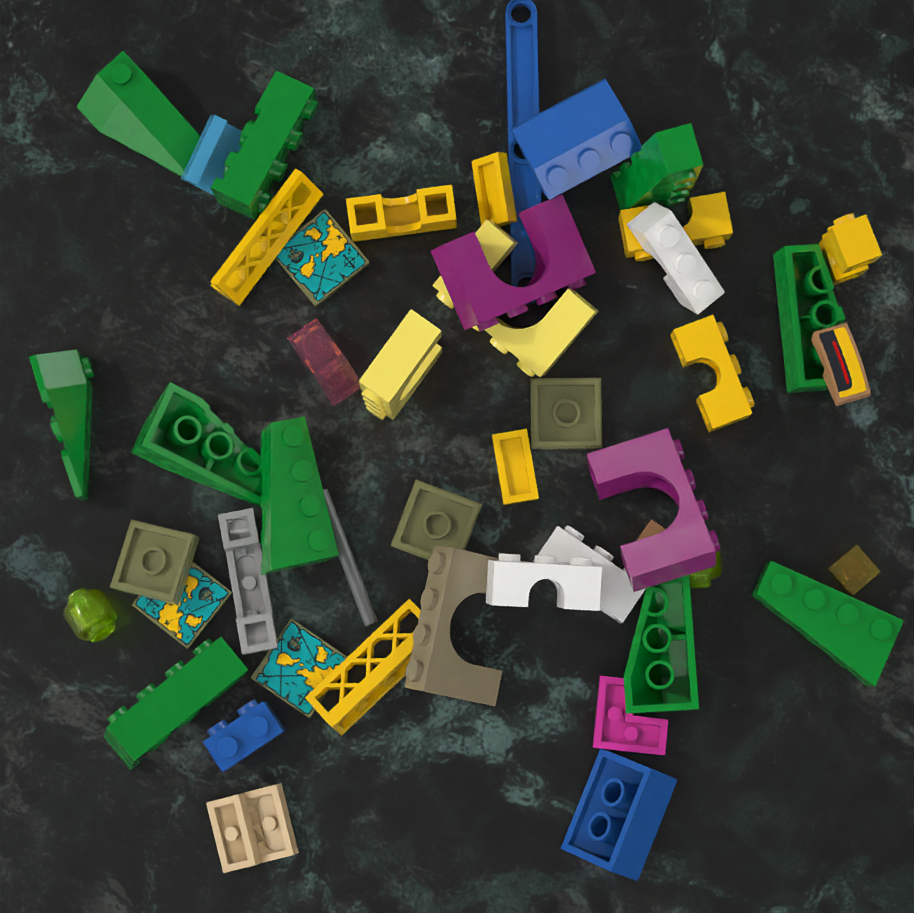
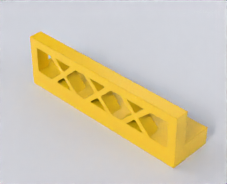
(266, 237)
(377, 680)

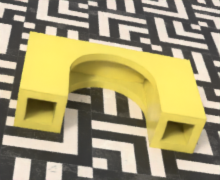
(544, 342)
(400, 366)

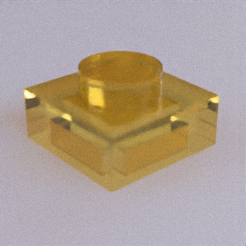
(854, 570)

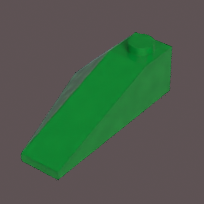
(136, 113)
(67, 389)
(196, 444)
(662, 653)

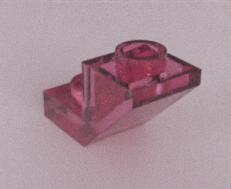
(325, 361)

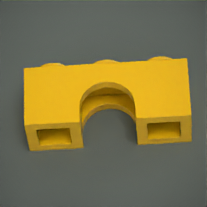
(385, 217)
(707, 224)
(849, 248)
(704, 343)

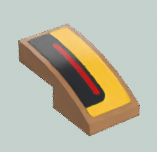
(842, 364)

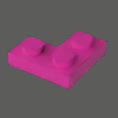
(624, 731)

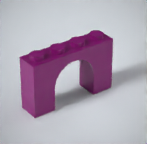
(482, 296)
(657, 464)

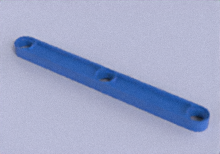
(521, 106)

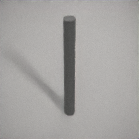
(349, 566)

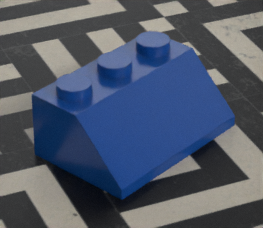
(576, 139)
(619, 814)

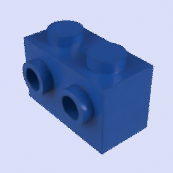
(243, 736)

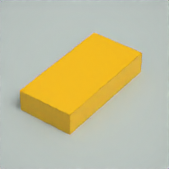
(494, 189)
(515, 467)

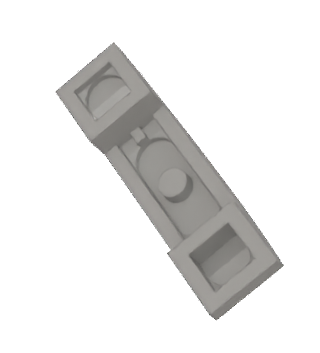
(249, 589)

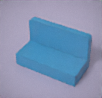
(211, 152)

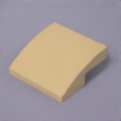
(252, 828)

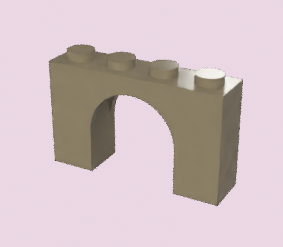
(433, 661)

